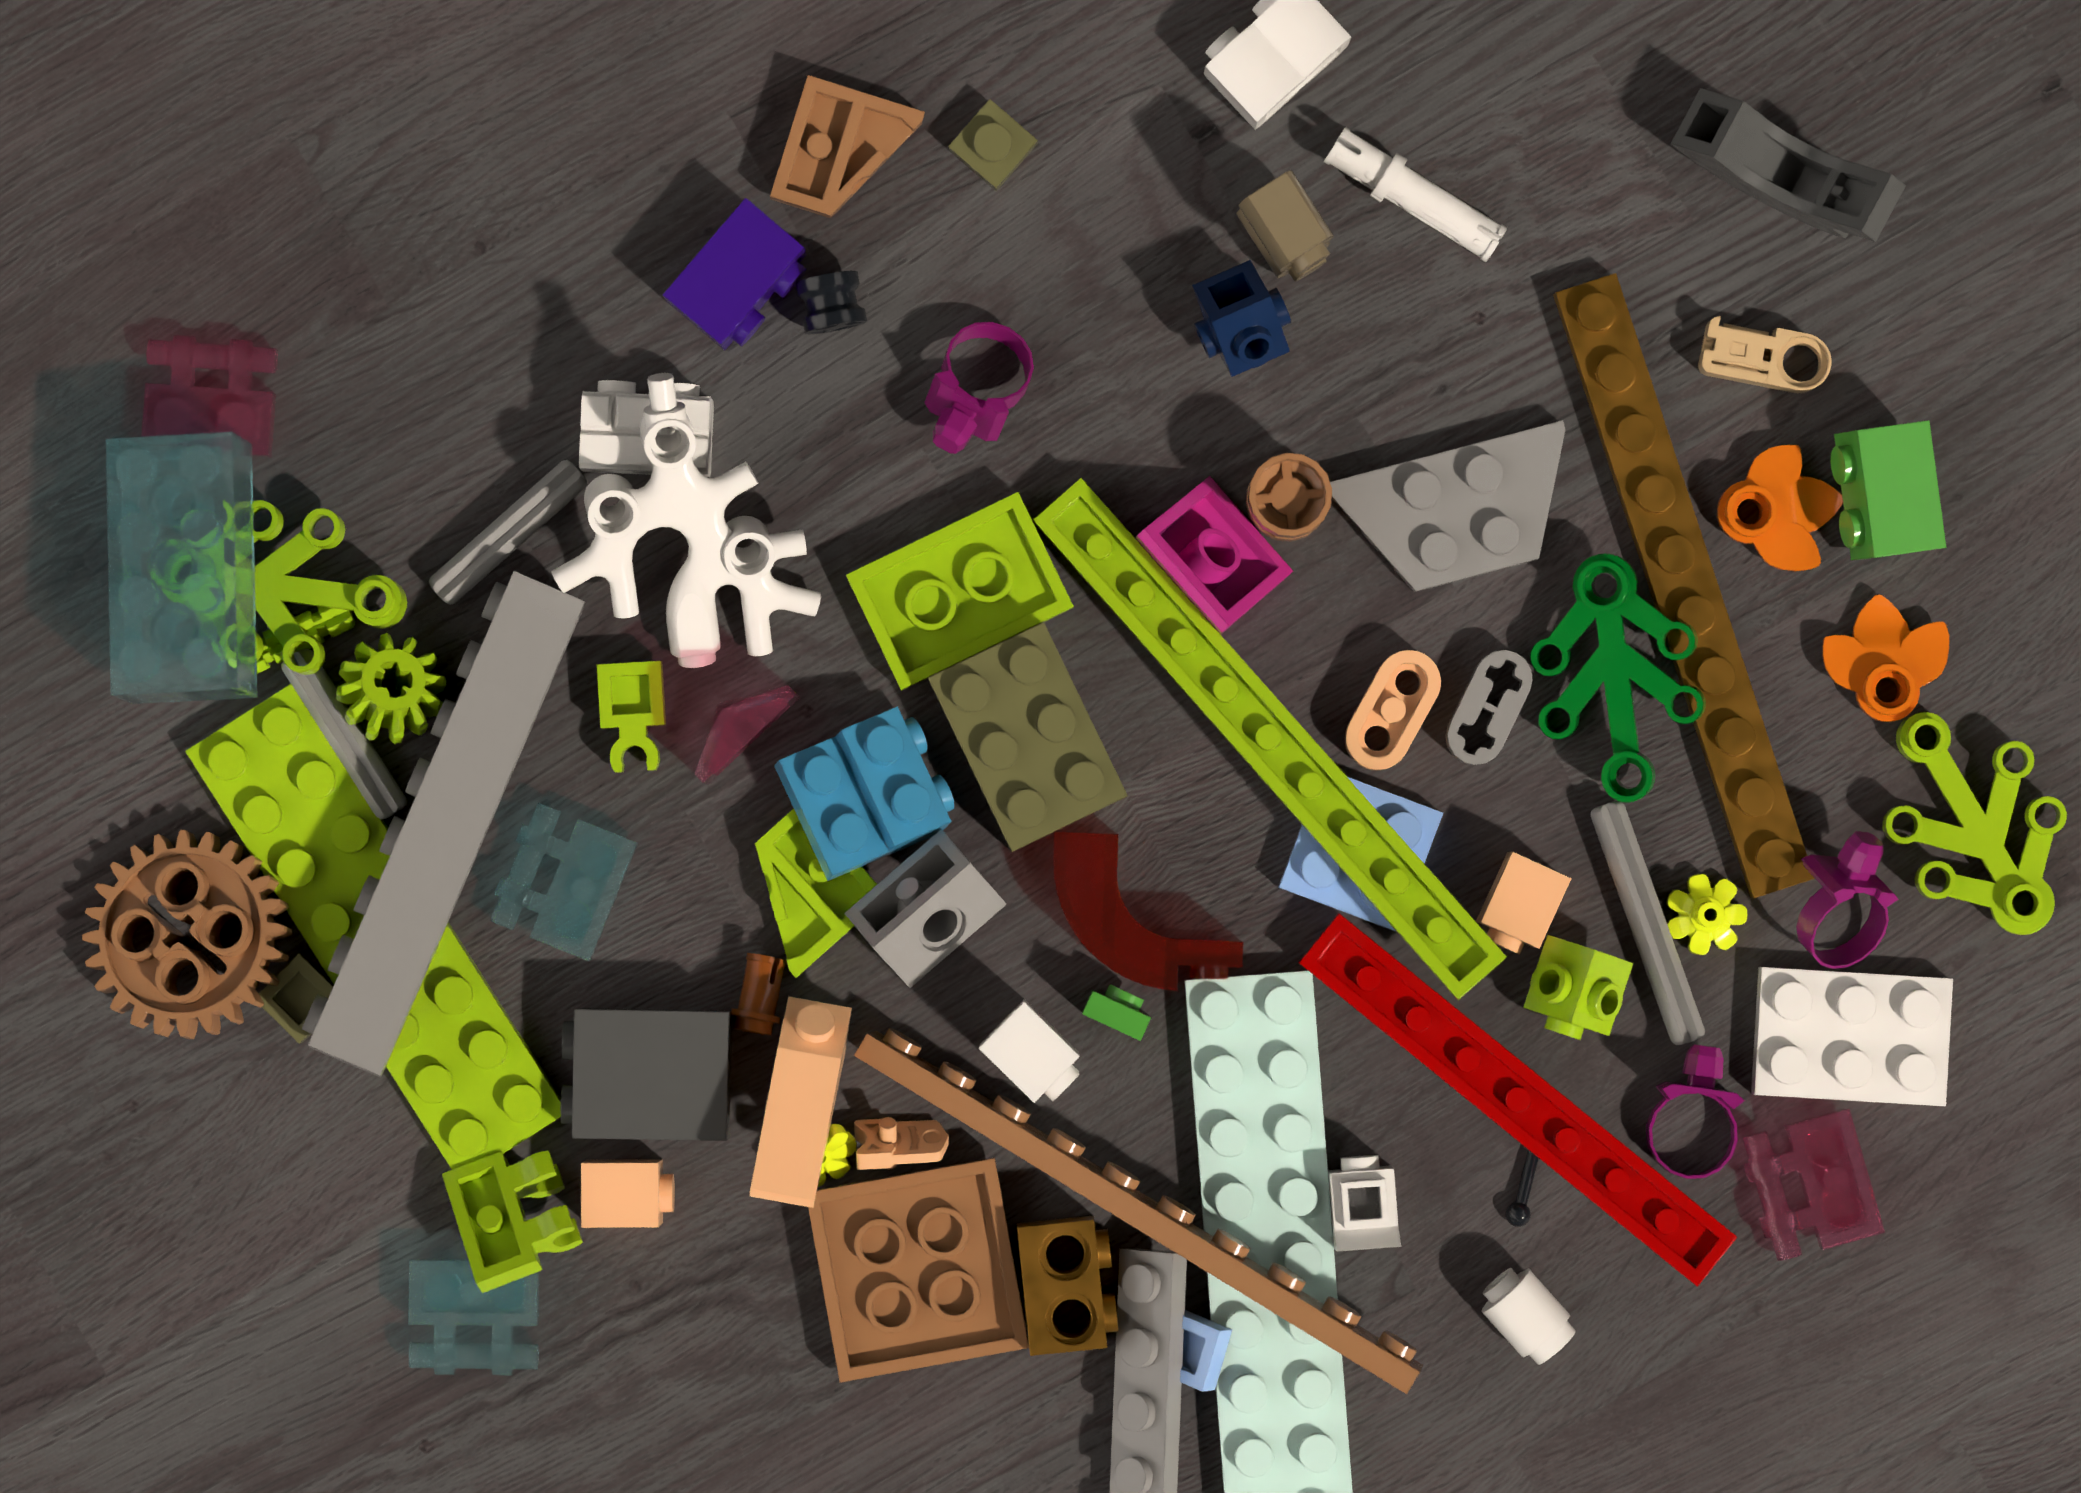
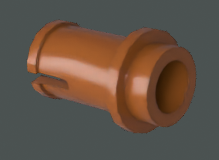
(759, 994)

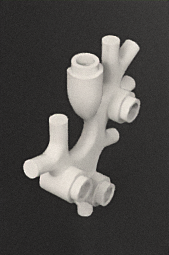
(695, 506)

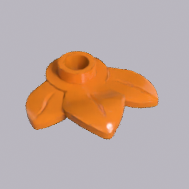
(1788, 509)
(1886, 649)

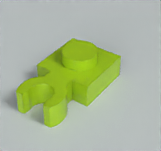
(632, 700)

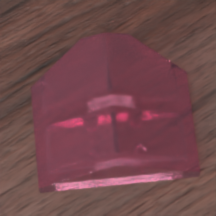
(738, 725)

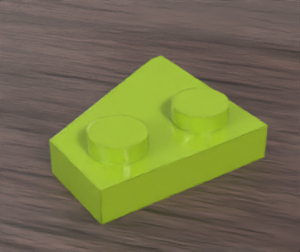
(803, 901)

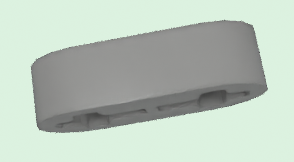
(1503, 714)

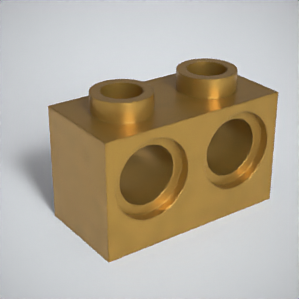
(1048, 1286)

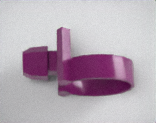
(966, 415)
(1841, 878)
(1703, 1067)

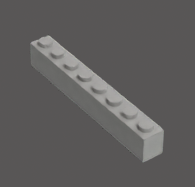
(445, 825)

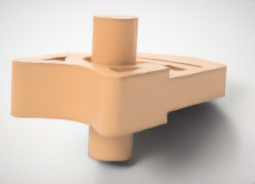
(898, 1142)

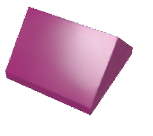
(1214, 554)

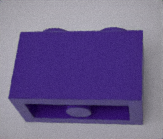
(737, 276)

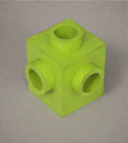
(1577, 988)

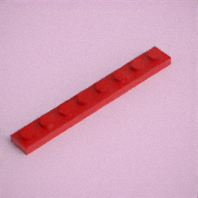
(1517, 1099)

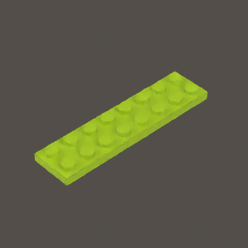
(321, 841)

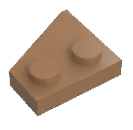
(838, 145)

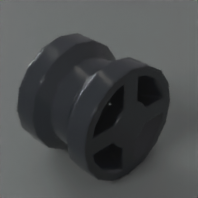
(831, 302)

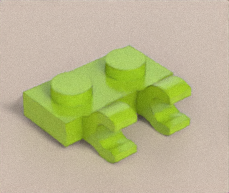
(493, 1222)

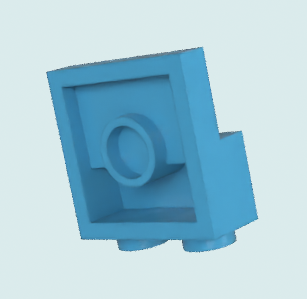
(866, 792)

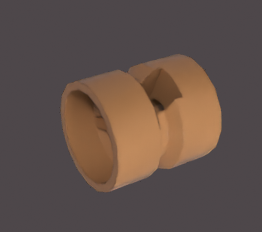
(1288, 497)

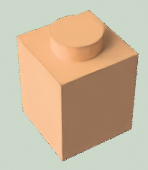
(1522, 903)
(625, 1193)

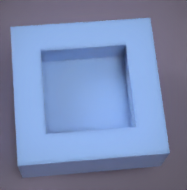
(1202, 1351)

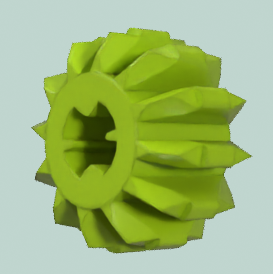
(373, 702)

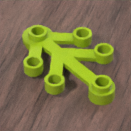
(275, 587)
(1980, 833)

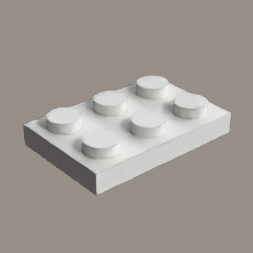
(1852, 1036)

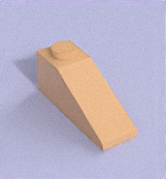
(800, 1102)

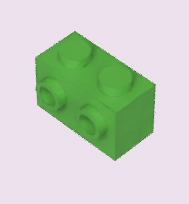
(1888, 490)

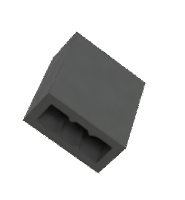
(648, 1074)

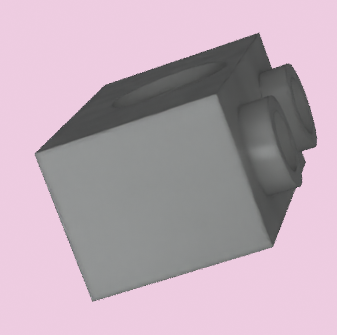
(925, 908)

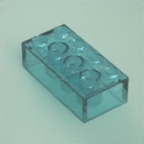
(181, 568)

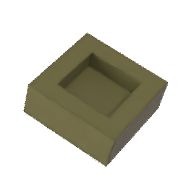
(993, 145)
(295, 994)

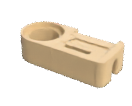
(1757, 358)

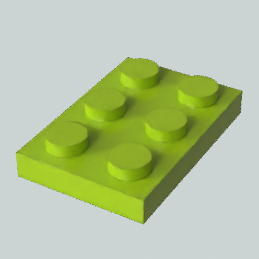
(959, 591)

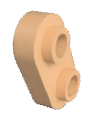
(1393, 711)

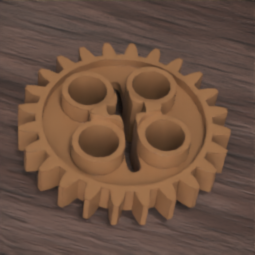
(150, 976)

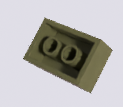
(1027, 737)

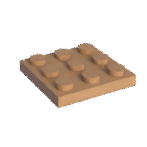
(917, 1270)

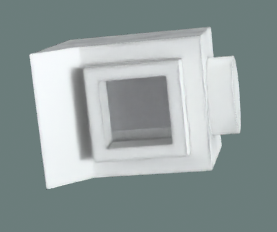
(1363, 1204)

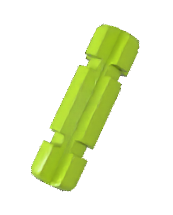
(315, 625)

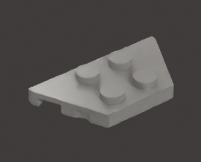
(1459, 507)

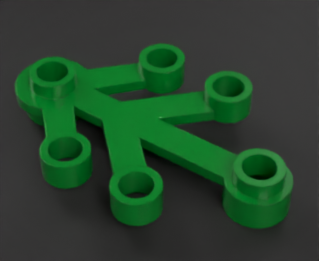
(1614, 666)

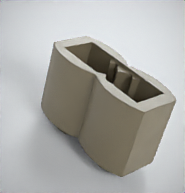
(1286, 227)

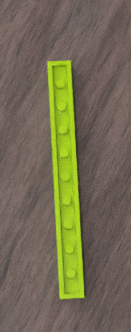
(1270, 739)

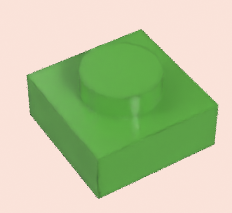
(1118, 1010)

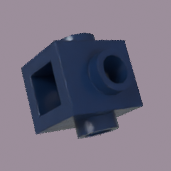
(1244, 331)

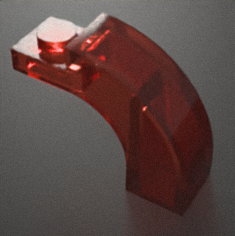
(1095, 911)

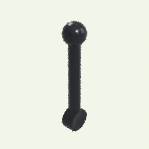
(1518, 1213)

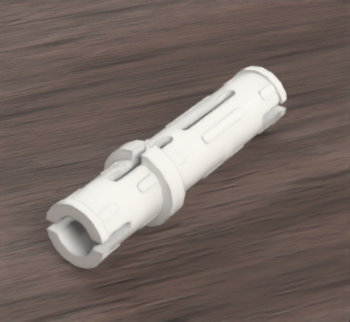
(1415, 194)

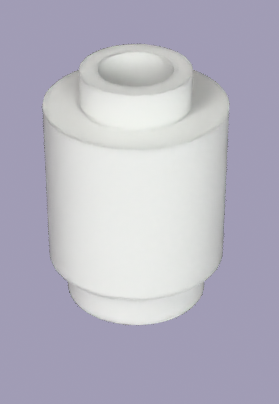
(1527, 1315)

